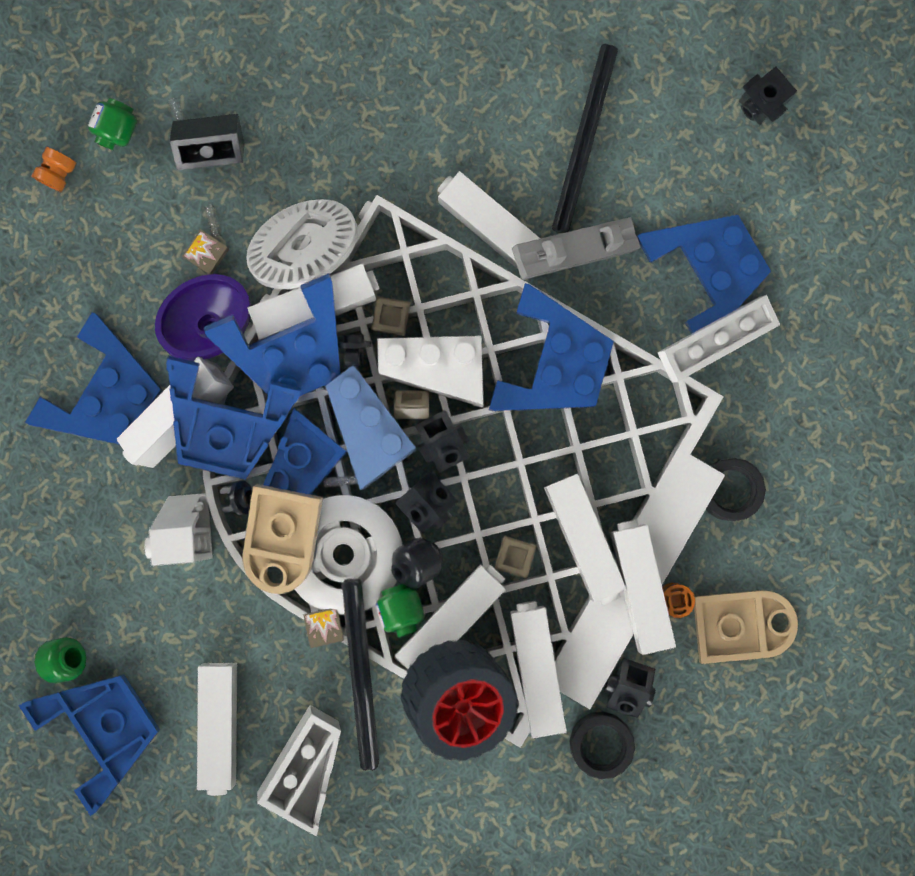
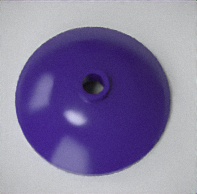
(197, 305)

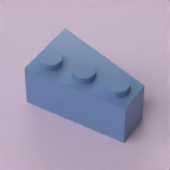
(367, 427)

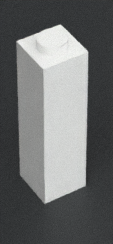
(483, 215)
(350, 290)
(153, 431)
(585, 539)
(643, 587)
(455, 614)
(537, 670)
(217, 727)

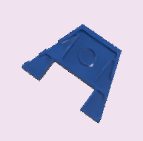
(721, 258)
(296, 356)
(569, 364)
(113, 396)
(220, 435)
(110, 723)

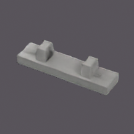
(575, 248)

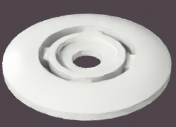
(282, 231)
(371, 555)

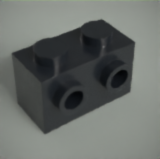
(207, 141)

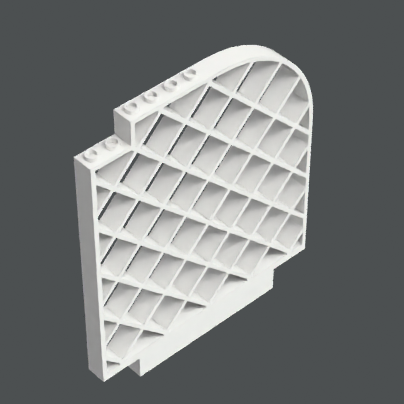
(670, 505)

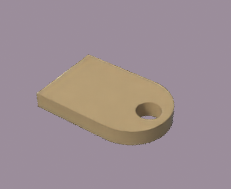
(281, 535)
(740, 626)

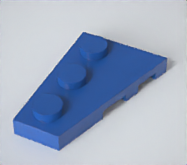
(303, 457)

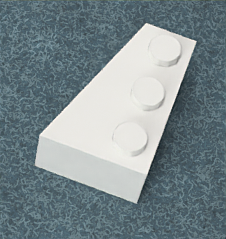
(435, 364)
(180, 531)
(302, 771)

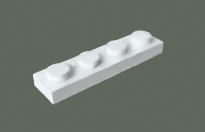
(718, 339)

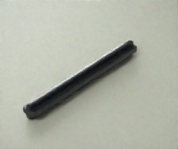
(584, 138)
(360, 673)

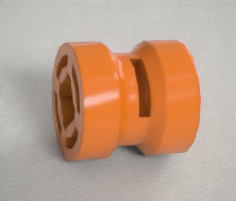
(54, 169)
(673, 593)

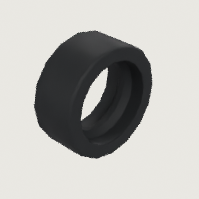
(757, 490)
(608, 770)

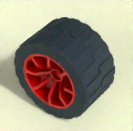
(459, 700)

